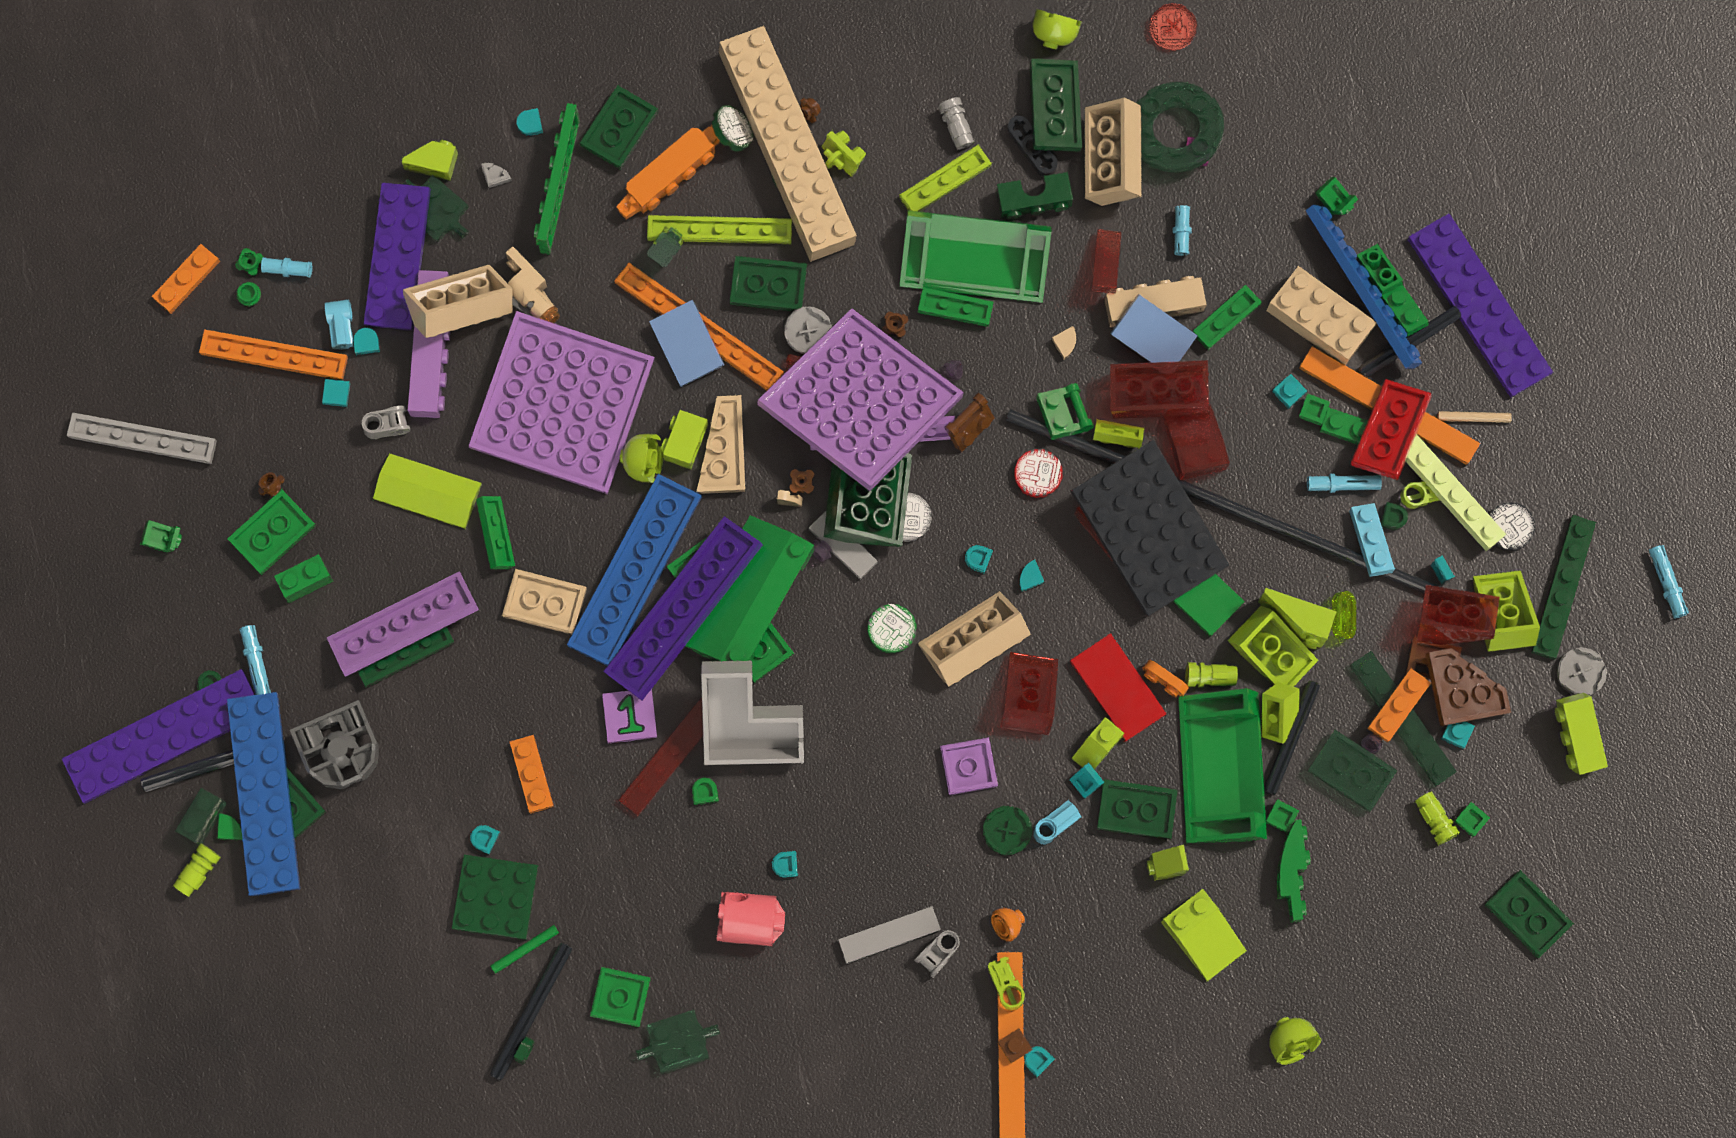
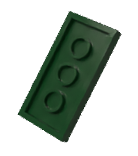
(1055, 105)

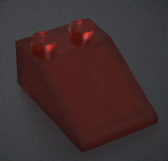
(1196, 445)
(1456, 616)
(1029, 693)

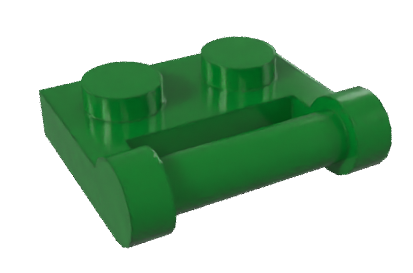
(1057, 414)

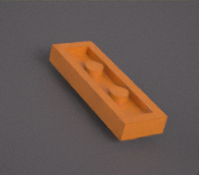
(185, 278)
(1399, 705)
(531, 774)

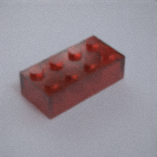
(1160, 389)

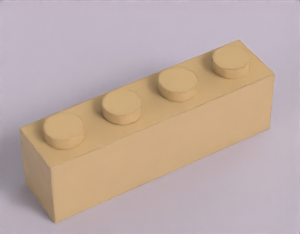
(1171, 297)

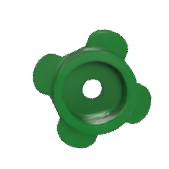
(247, 254)

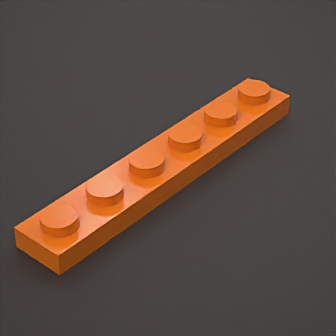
(273, 354)

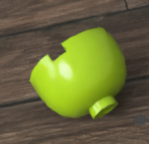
(1055, 29)
(642, 457)
(1291, 1039)

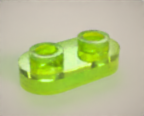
(1345, 619)

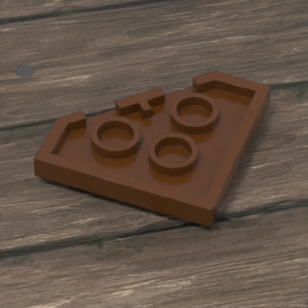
(1463, 690)

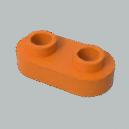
(1172, 684)

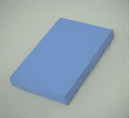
(1153, 332)
(686, 343)

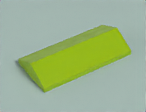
(426, 491)

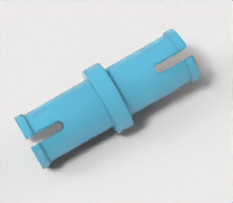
(1182, 230)
(286, 267)

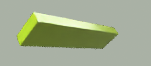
(945, 180)

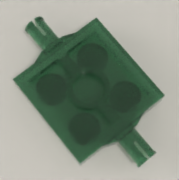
(443, 210)
(677, 1042)

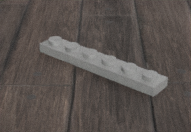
(141, 438)

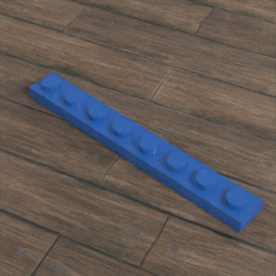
(1368, 293)

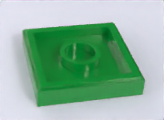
(620, 997)

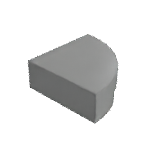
(495, 175)

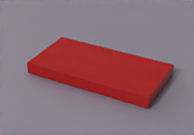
(1391, 429)
(1118, 687)

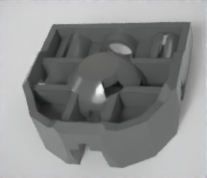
(363, 758)

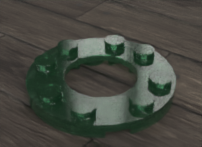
(1194, 100)

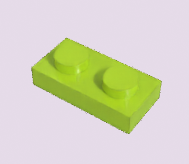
(1118, 433)

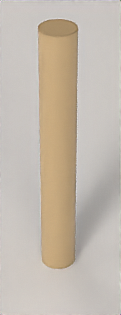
(1474, 416)

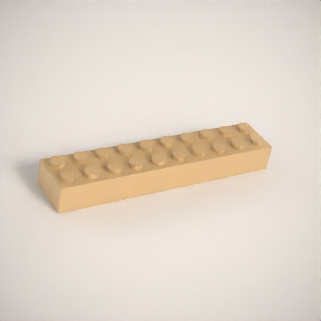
(787, 143)

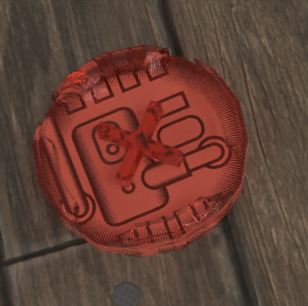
(1173, 26)

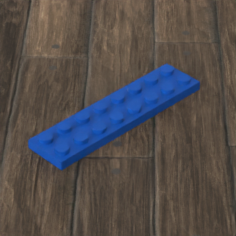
(634, 570)
(263, 794)

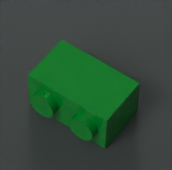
(303, 578)

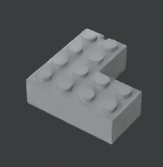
(743, 732)

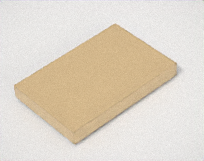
(544, 601)

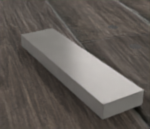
(889, 935)

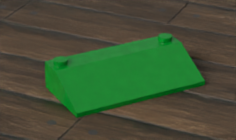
(975, 256)
(754, 598)
(1222, 767)

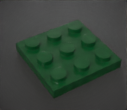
(495, 897)

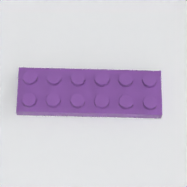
(402, 624)

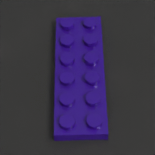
(396, 254)

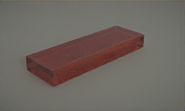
(1106, 261)

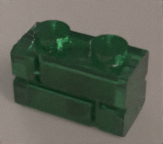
(665, 246)
(201, 817)

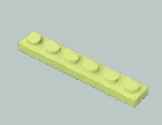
(1453, 495)

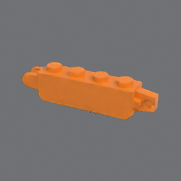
(668, 171)

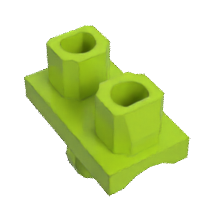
(840, 154)

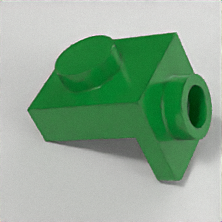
(1336, 197)
(161, 536)

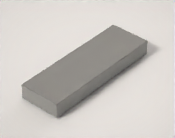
(850, 554)

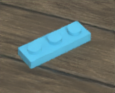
(1371, 539)

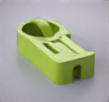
(1425, 494)
(1005, 980)

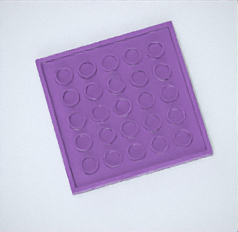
(860, 399)
(561, 402)

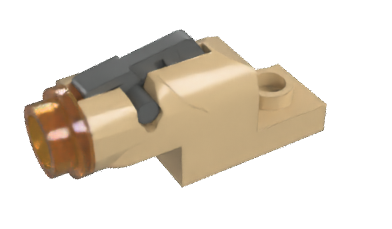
(528, 289)

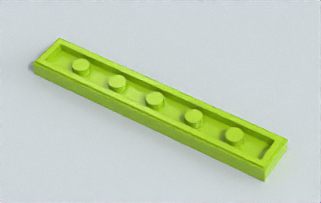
(723, 229)

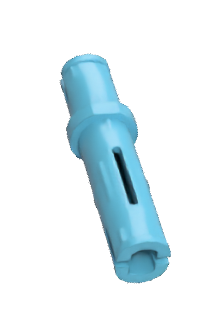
(1335, 483)
(1672, 591)
(254, 658)

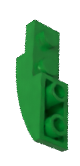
(1394, 294)
(1291, 861)

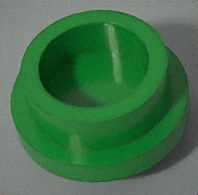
(248, 294)

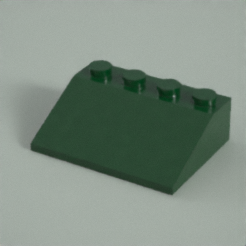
(867, 515)

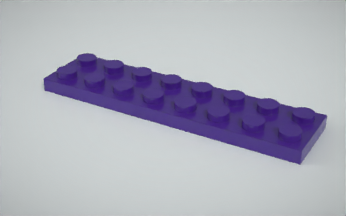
(1481, 305)
(683, 608)
(155, 738)

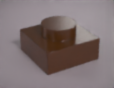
(1015, 1045)

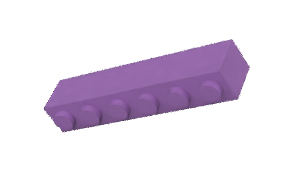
(427, 366)

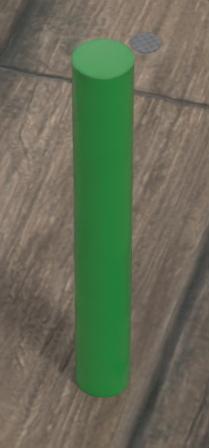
(524, 949)

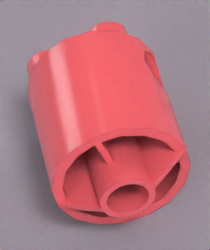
(750, 919)

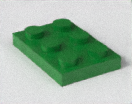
(271, 532)

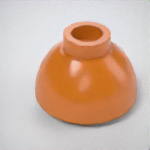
(1007, 923)

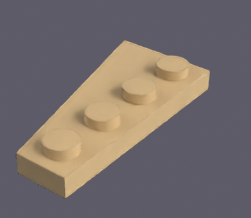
(724, 453)

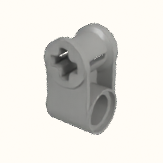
(388, 423)
(937, 953)

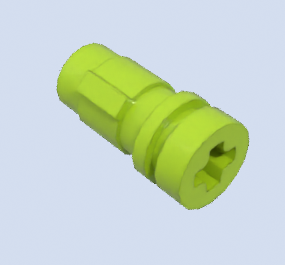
(1210, 675)
(1436, 818)
(194, 873)

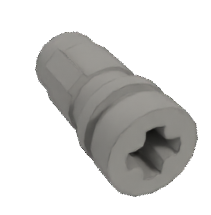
(956, 122)

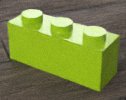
(1580, 733)

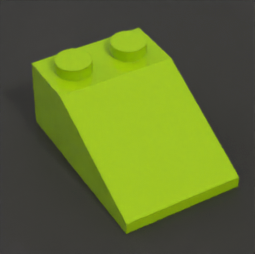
(1516, 617)
(1306, 620)
(1272, 648)
(1204, 935)

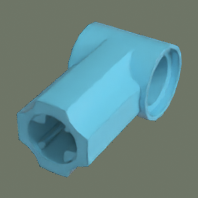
(339, 317)
(1057, 821)

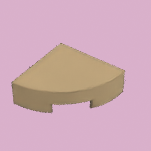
(1065, 342)
(785, 498)

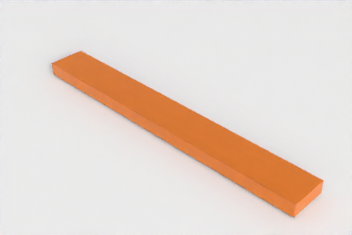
(729, 347)
(1366, 393)
(1011, 1074)

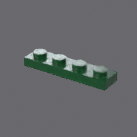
(405, 657)

